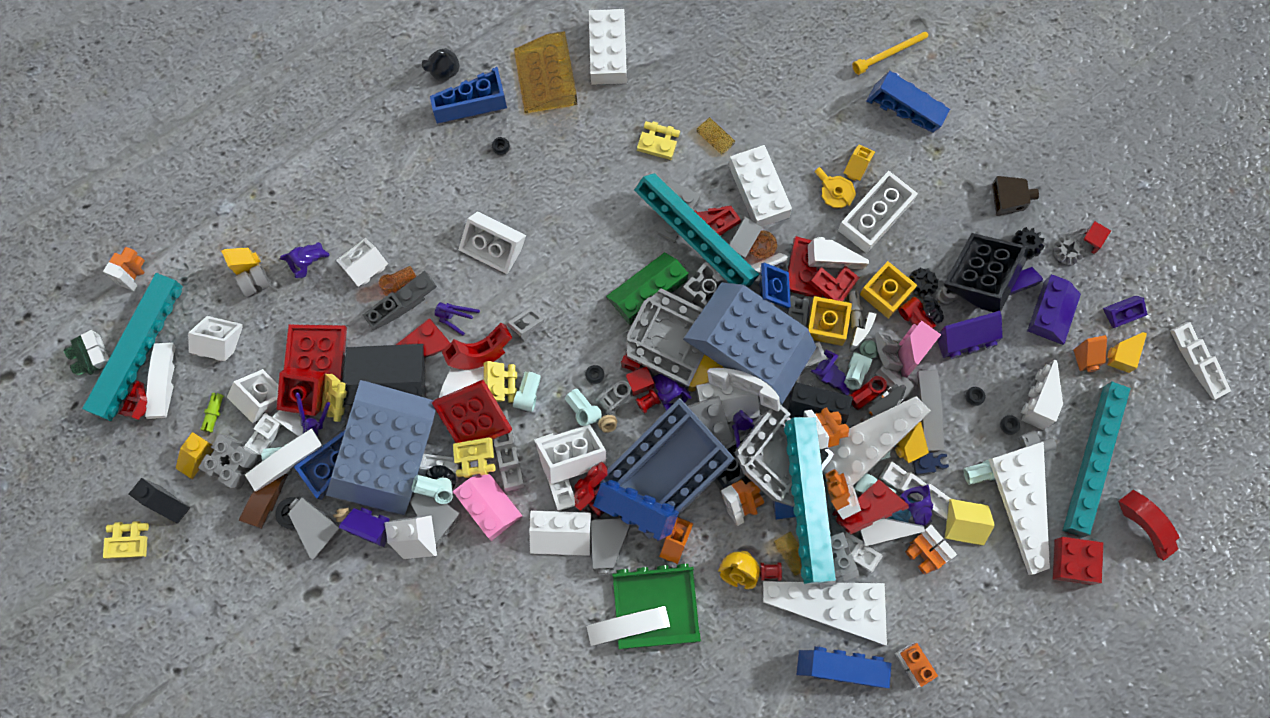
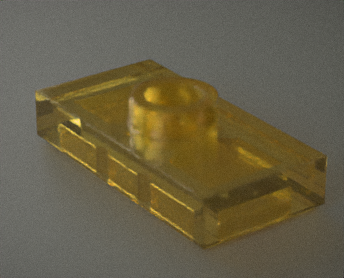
(715, 136)
(788, 549)

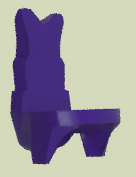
(303, 257)
(829, 373)
(668, 390)
(921, 510)

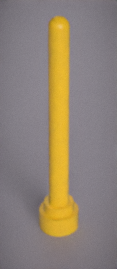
(860, 66)

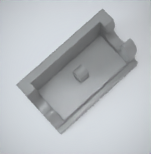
(745, 236)

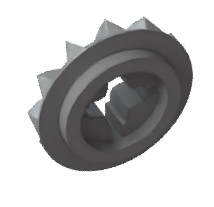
(1060, 249)

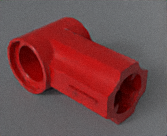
(914, 312)
(867, 393)

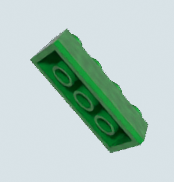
(661, 273)

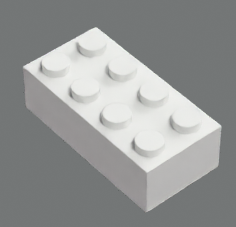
(607, 46)
(760, 186)
(877, 212)

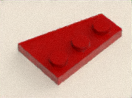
(799, 269)
(430, 336)
(875, 504)

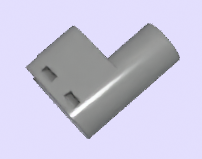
(1032, 438)

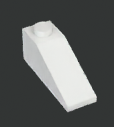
(833, 255)
(889, 529)

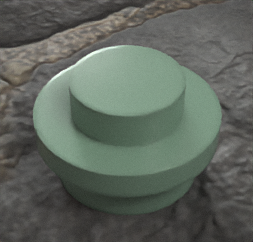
(869, 349)

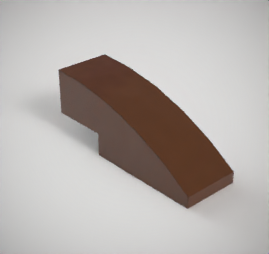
(262, 502)

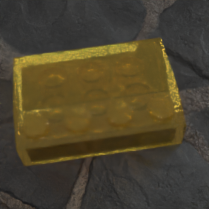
(546, 73)

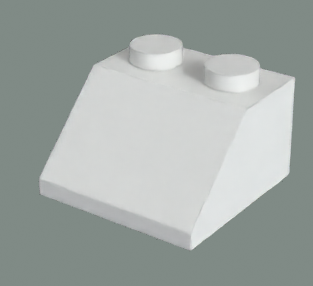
(362, 262)
(214, 338)
(254, 395)
(412, 537)

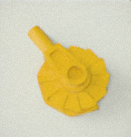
(837, 190)

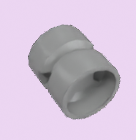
(253, 280)

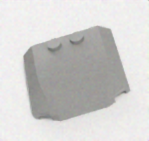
(658, 337)
(765, 456)

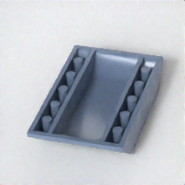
(752, 337)
(382, 448)
(672, 460)

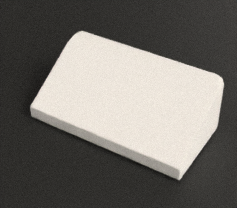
(778, 260)
(290, 420)
(433, 460)

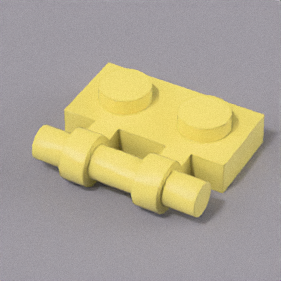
(658, 145)
(494, 378)
(334, 392)
(471, 451)
(125, 546)

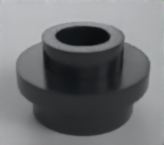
(500, 141)
(594, 368)
(979, 392)
(1015, 423)

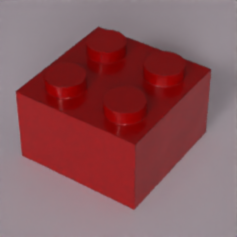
(307, 384)
(1078, 561)

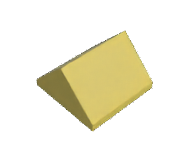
(968, 522)

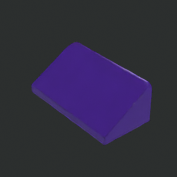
(1027, 278)
(1126, 311)

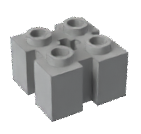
(696, 287)
(218, 465)
(843, 565)

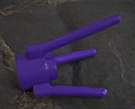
(446, 311)
(741, 422)
(311, 423)

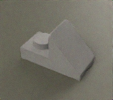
(525, 323)

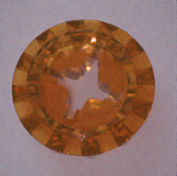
(771, 245)

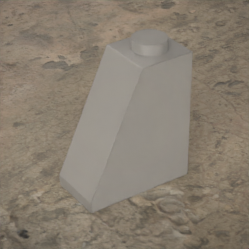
(443, 516)
(311, 525)
(607, 543)

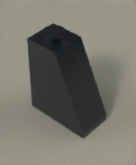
(159, 500)

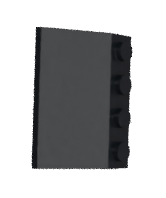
(986, 271)
(386, 365)

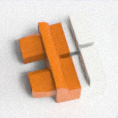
(125, 268)
(828, 427)
(841, 495)
(742, 500)
(936, 557)
(919, 667)

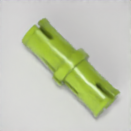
(212, 412)

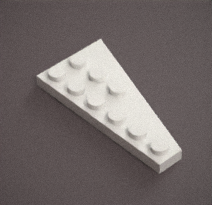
(874, 439)
(1023, 492)
(844, 606)

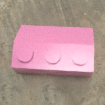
(915, 346)
(487, 505)

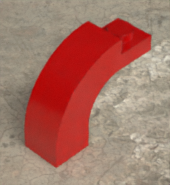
(473, 355)
(1153, 521)

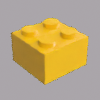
(888, 289)
(829, 320)

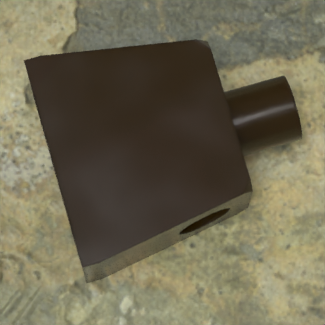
(1012, 195)

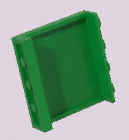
(657, 589)

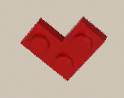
(831, 287)
(585, 487)

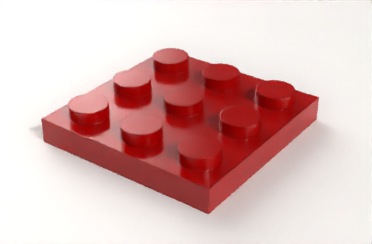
(316, 348)
(472, 413)

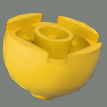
(740, 569)

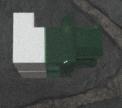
(89, 352)

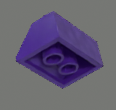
(1054, 309)
(971, 335)

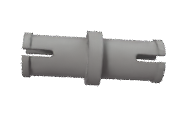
(856, 310)

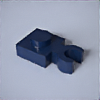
(927, 464)

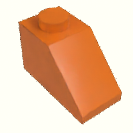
(1091, 353)
(676, 542)

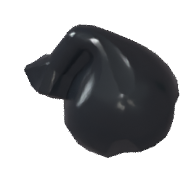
(442, 64)

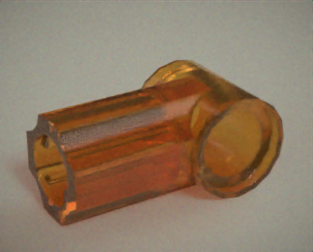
(398, 280)

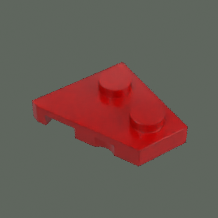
(720, 219)
(136, 402)

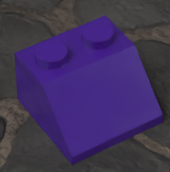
(366, 526)

